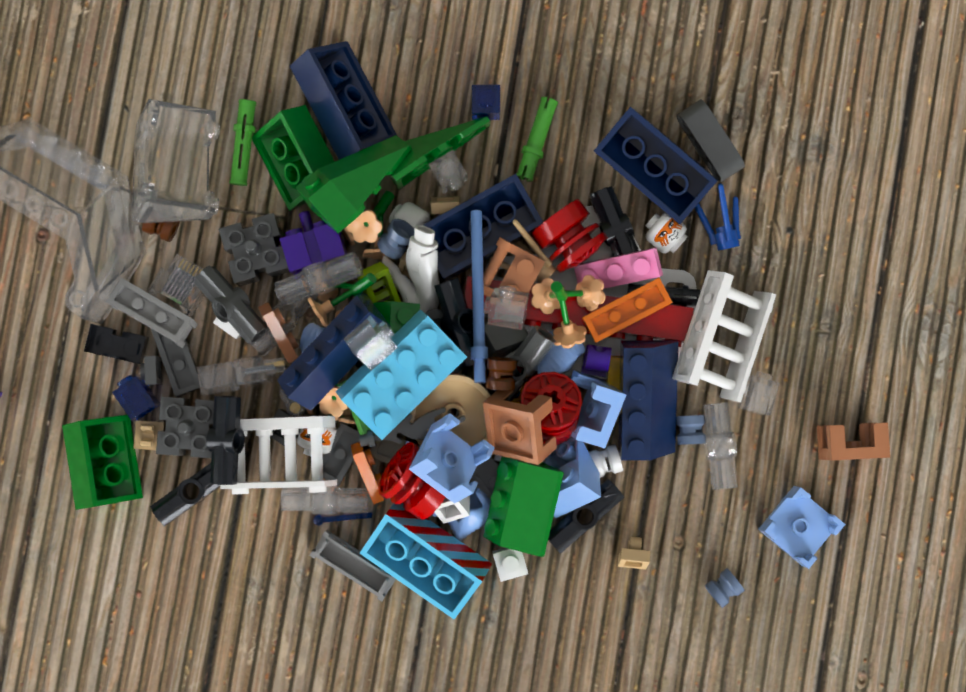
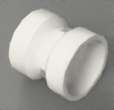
(613, 460)

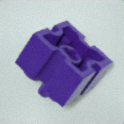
(313, 245)

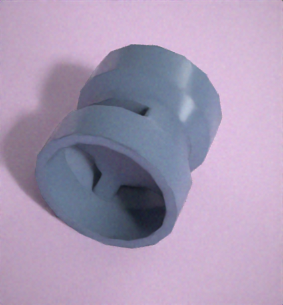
(395, 240)
(690, 429)
(724, 588)

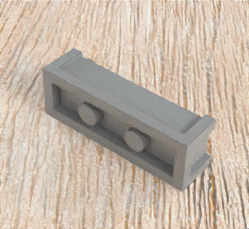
(151, 312)
(352, 564)

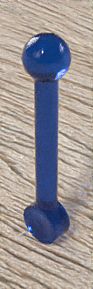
(319, 520)

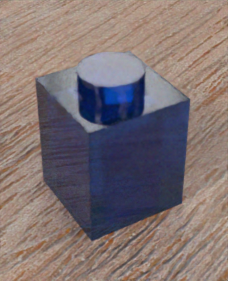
(486, 102)
(135, 397)

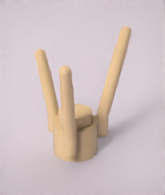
(547, 269)

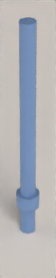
(479, 351)

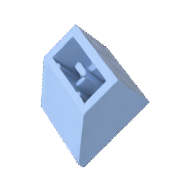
(580, 477)

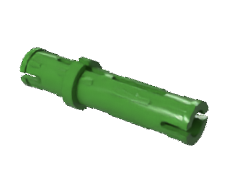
(245, 110)
(533, 150)

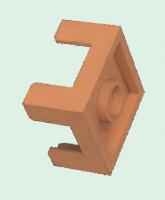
(516, 427)
(872, 443)

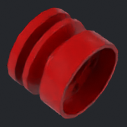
(569, 236)
(566, 405)
(406, 487)

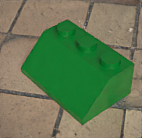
(291, 151)
(102, 461)
(523, 506)

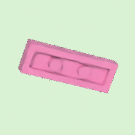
(622, 268)

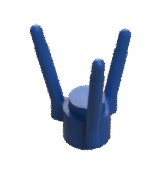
(727, 235)

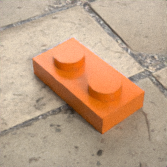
(365, 460)

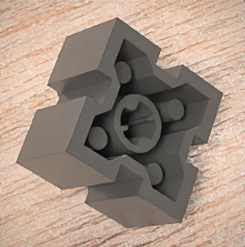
(254, 249)
(185, 427)

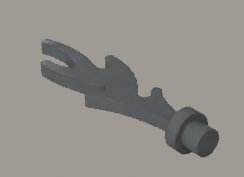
(415, 430)

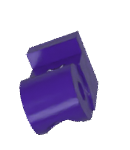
(596, 360)

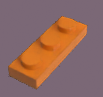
(627, 310)

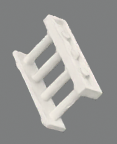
(703, 328)
(289, 428)

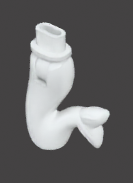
(422, 269)

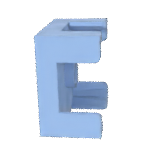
(598, 409)
(449, 461)
(800, 526)

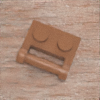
(521, 272)

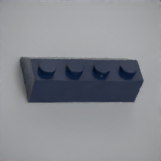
(342, 98)
(655, 165)
(499, 208)
(327, 356)
(650, 402)

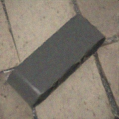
(710, 140)

